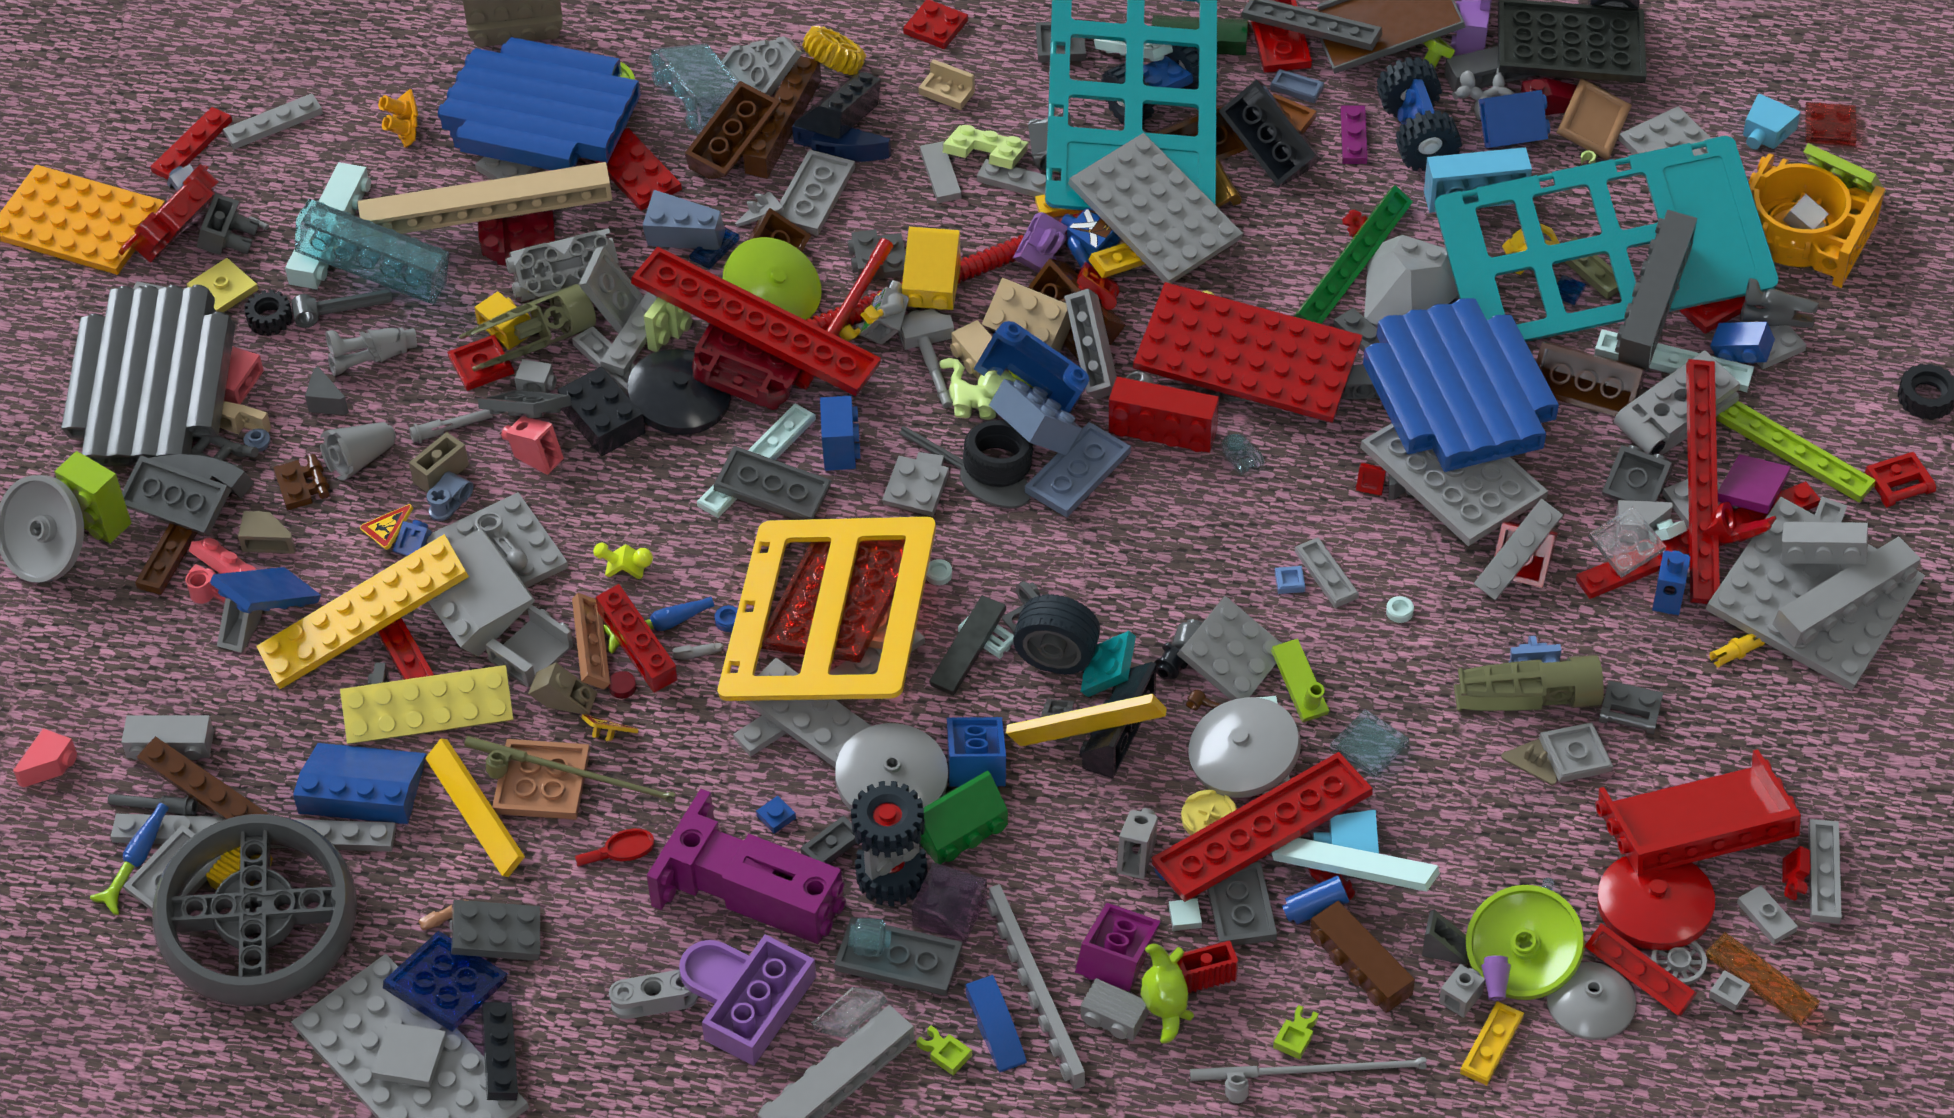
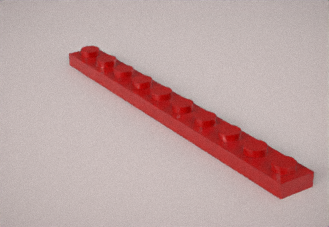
(1702, 479)
(1604, 578)

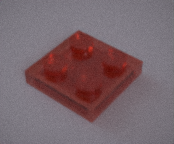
(1830, 124)

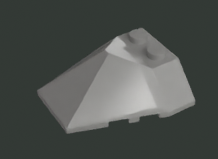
(1407, 277)

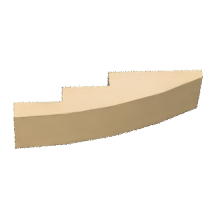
(239, 416)

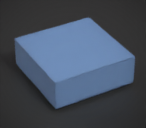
(1289, 579)

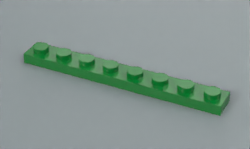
(1355, 256)

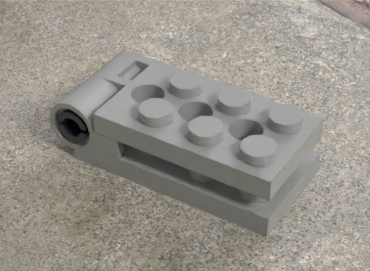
(1659, 415)

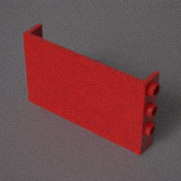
(1701, 818)

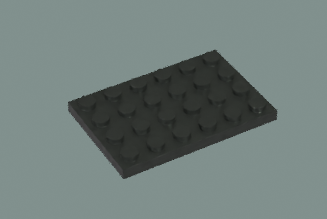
(1571, 40)

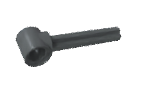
(307, 310)

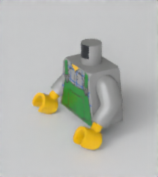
(882, 317)

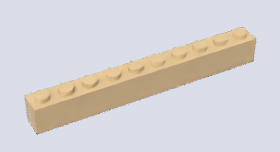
(489, 199)

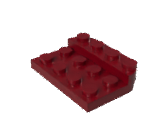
(514, 233)
(742, 369)

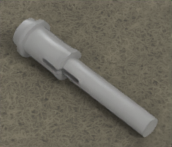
(425, 431)

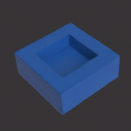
(776, 814)

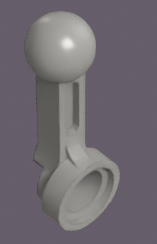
(516, 558)

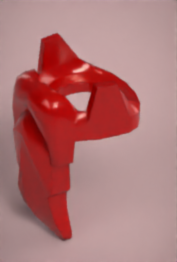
(1730, 531)

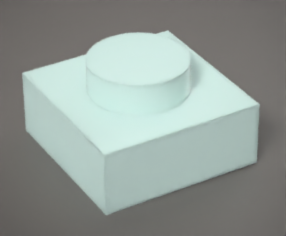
(1668, 529)

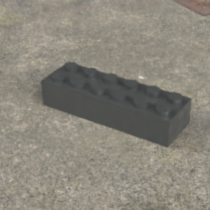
(1656, 289)

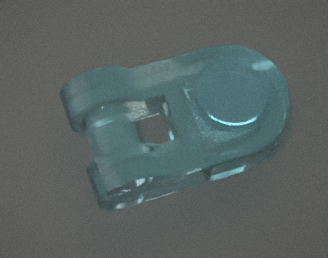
(1237, 447)

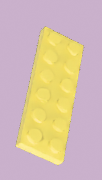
(426, 704)

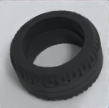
(991, 470)

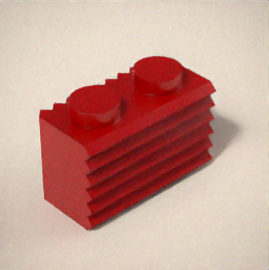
(1209, 966)

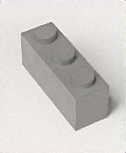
(1825, 543)
(185, 733)

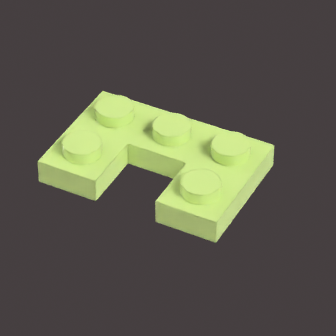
(1004, 150)

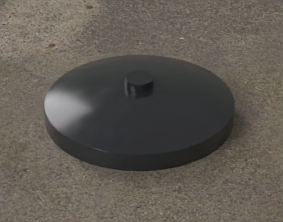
(671, 396)

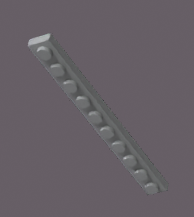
(342, 834)

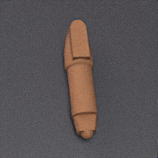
(435, 918)

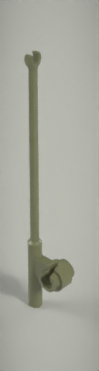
(501, 755)

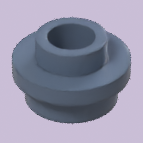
(257, 438)

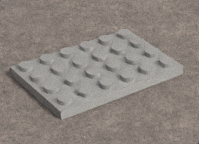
(1155, 209)
(1466, 499)

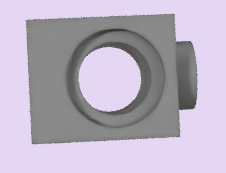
(535, 377)

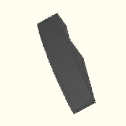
(210, 469)

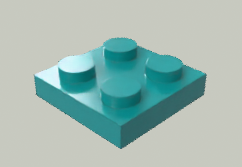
(1109, 664)

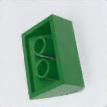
(963, 818)

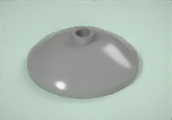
(1593, 1013)

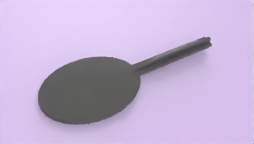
(1003, 497)

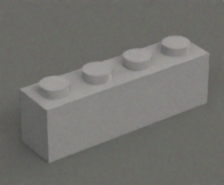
(1091, 342)

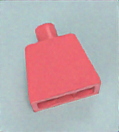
(534, 443)

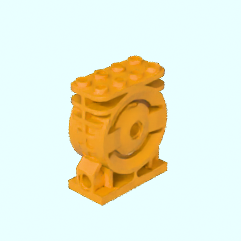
(1826, 249)

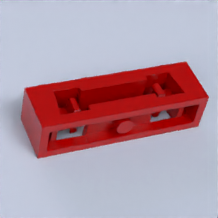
(636, 638)

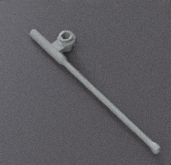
(1237, 1085)

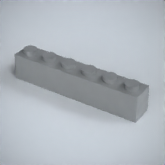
(1846, 592)
(843, 1068)

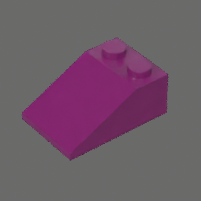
(1116, 946)

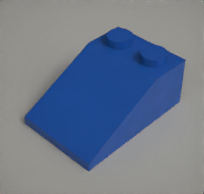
(974, 748)

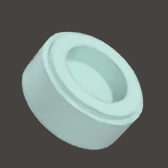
(939, 572)
(1399, 609)

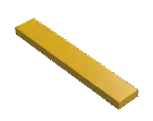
(1086, 720)
(475, 807)

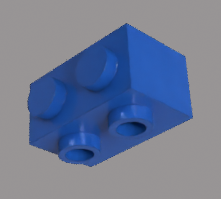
(1743, 342)

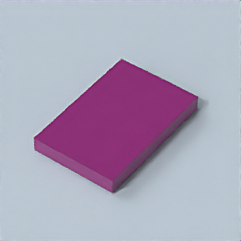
(1753, 483)

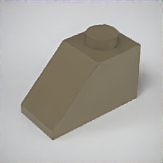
(264, 534)

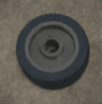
(1056, 634)

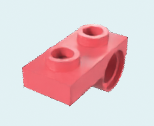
(199, 585)

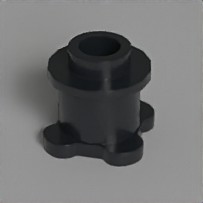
(1169, 663)

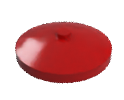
(1658, 907)

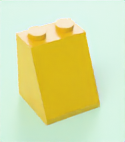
(931, 267)

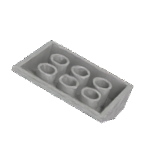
(484, 601)

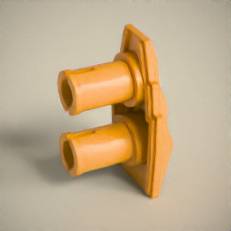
(404, 116)

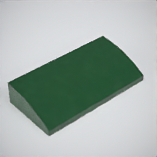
(1230, 32)

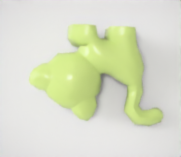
(973, 396)

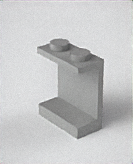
(532, 647)

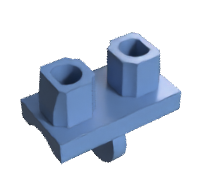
(1535, 651)

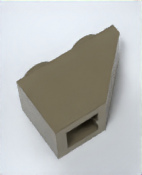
(562, 690)

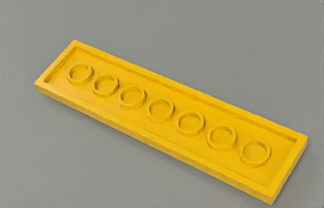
(362, 611)

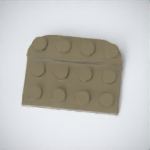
(498, 20)

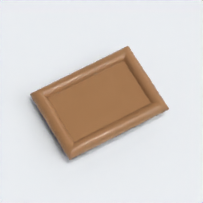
(1594, 119)

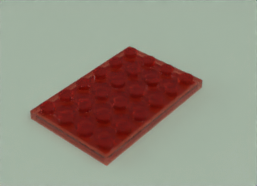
(866, 603)

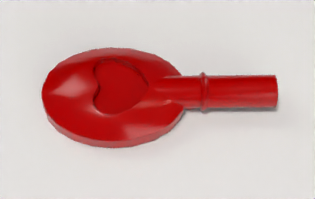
(622, 846)

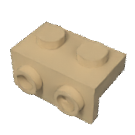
(948, 85)

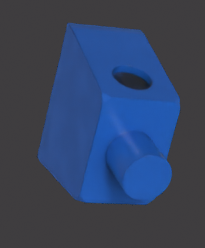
(1672, 573)

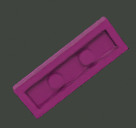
(1353, 134)

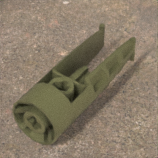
(571, 313)
(1531, 685)

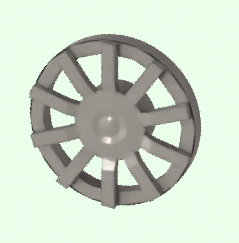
(1680, 960)

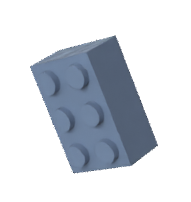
(1035, 416)

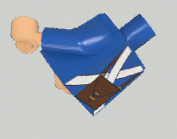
(1088, 235)

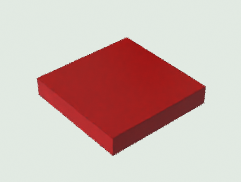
(475, 353)

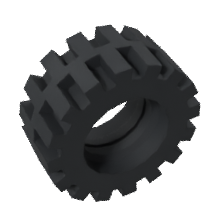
(270, 323)

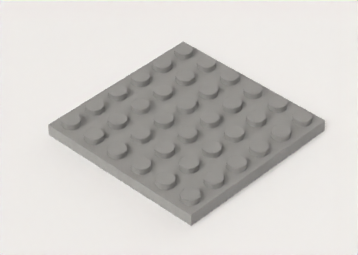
(1764, 584)

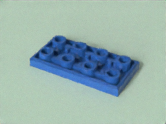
(264, 589)

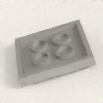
(1664, 131)
(1230, 650)

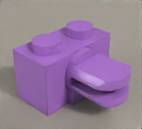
(1040, 241)

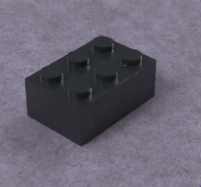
(602, 411)

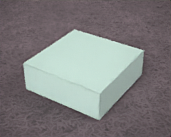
(1185, 914)

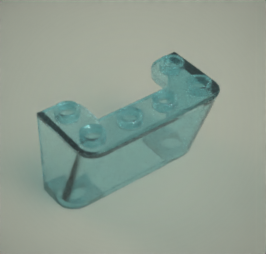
(695, 77)

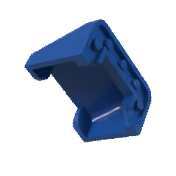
(1035, 363)

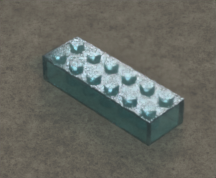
(371, 251)

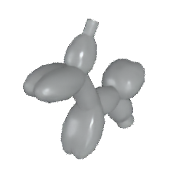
(1468, 88)

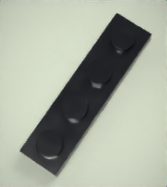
(499, 1051)

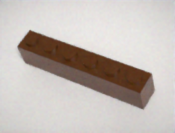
(794, 97)

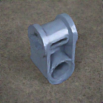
(448, 496)

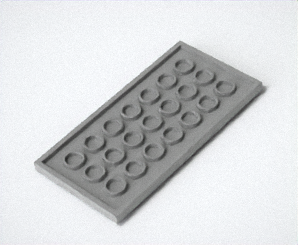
(348, 1033)

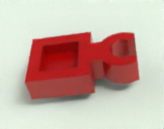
(1794, 870)

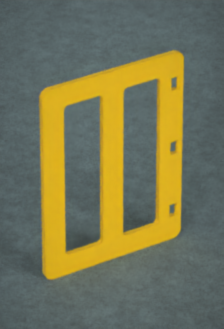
(815, 678)

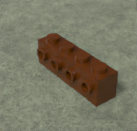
(1361, 957)

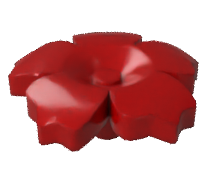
(1354, 221)

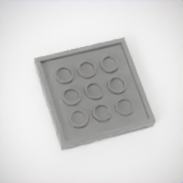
(522, 531)

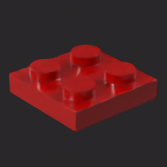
(935, 24)

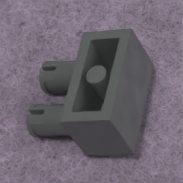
(218, 224)

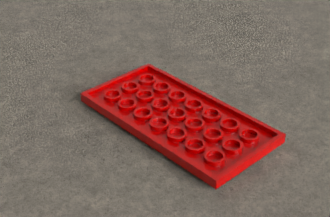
(1248, 352)

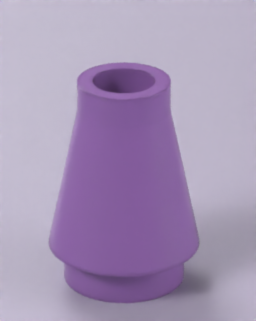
(1496, 975)

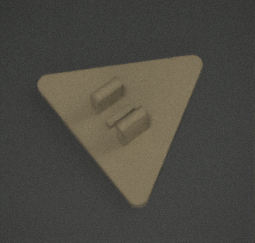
(1533, 760)

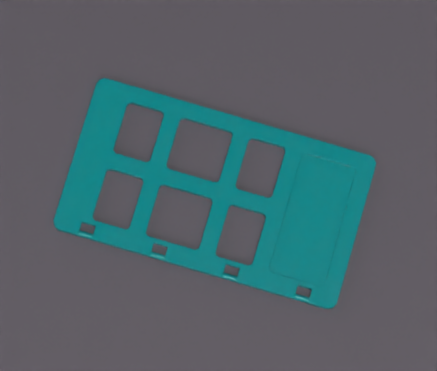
(1077, 148)
(1708, 186)

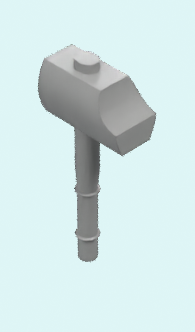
(921, 330)

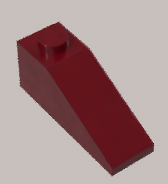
(1556, 92)

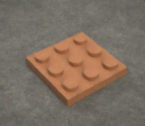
(541, 790)

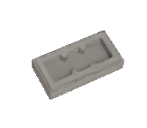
(1767, 914)

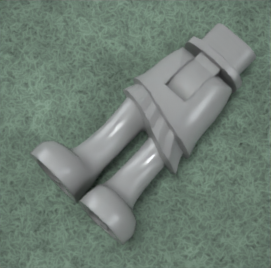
(380, 346)

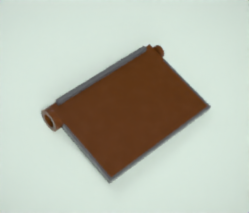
(1402, 24)

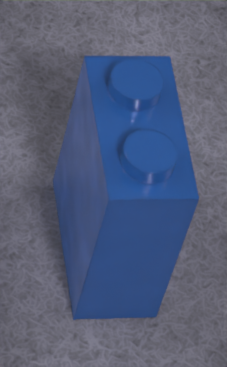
(1514, 118)

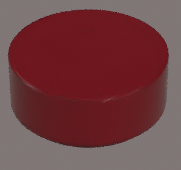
(622, 684)

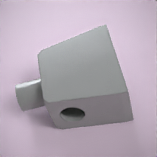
(1138, 829)

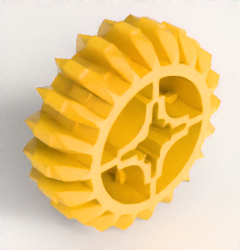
(834, 50)

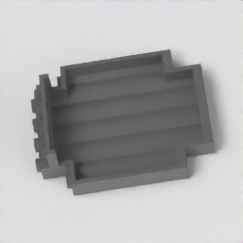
(148, 374)

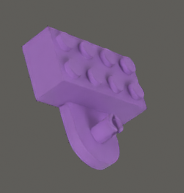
(1476, 19)
(749, 992)

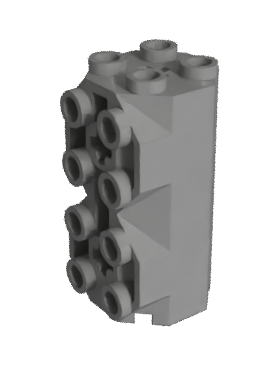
(555, 264)

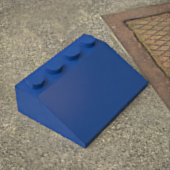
(359, 783)

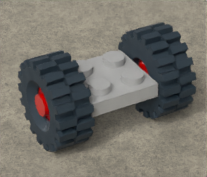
(890, 829)

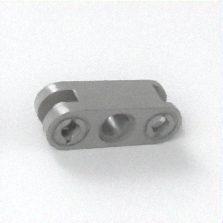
(632, 999)

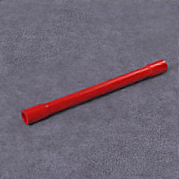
(876, 259)

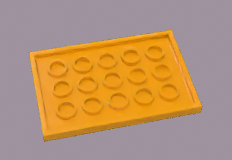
(74, 218)

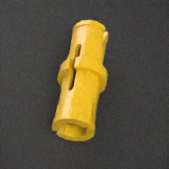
(1735, 649)

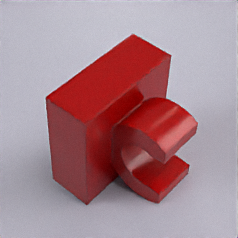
(1371, 479)

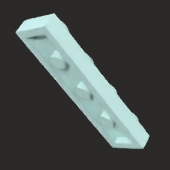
(1151, 51)

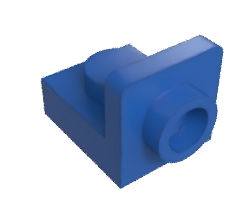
(411, 537)

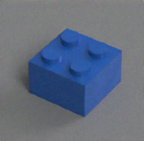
(839, 433)

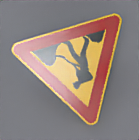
(387, 527)
(599, 723)

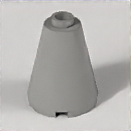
(355, 447)

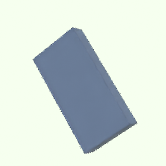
(1297, 86)

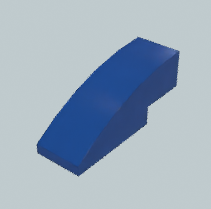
(995, 1023)

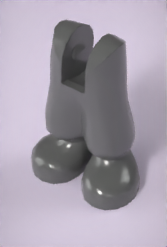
(1778, 307)

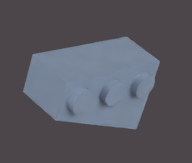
(682, 223)

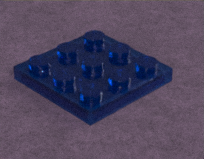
(444, 983)

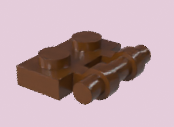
(293, 484)

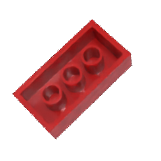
(1163, 414)

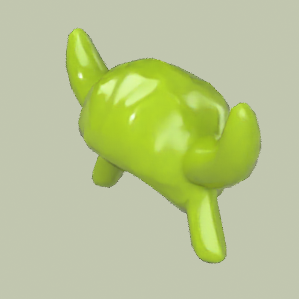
(1166, 990)

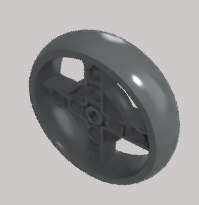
(254, 836)

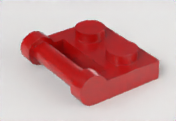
(1104, 287)
(1898, 472)

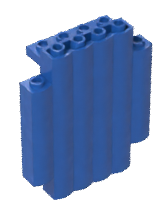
(539, 105)
(1460, 384)

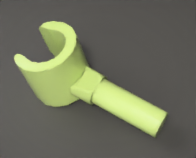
(1588, 155)

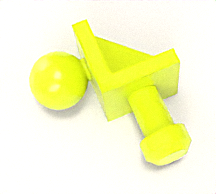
(624, 559)

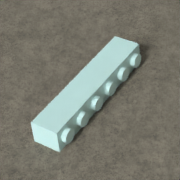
(342, 193)

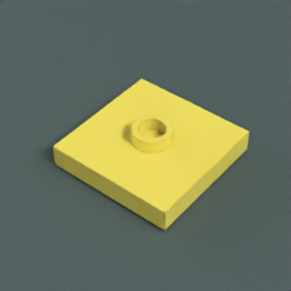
(226, 284)

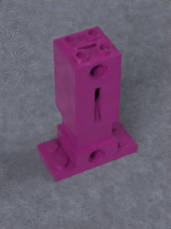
(749, 874)

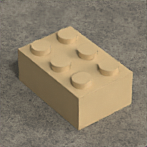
(1030, 309)

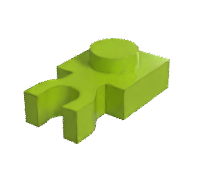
(1296, 1035)
(945, 1052)

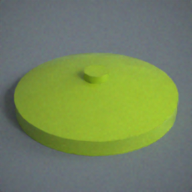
(776, 274)
(1534, 932)

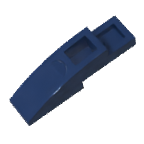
(853, 145)

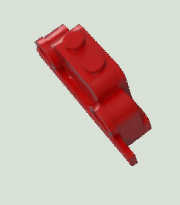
(174, 216)

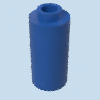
(1314, 900)

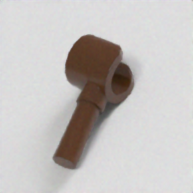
(1197, 699)

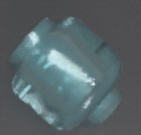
(869, 937)

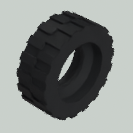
(1921, 406)

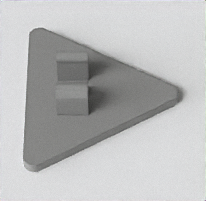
(758, 208)

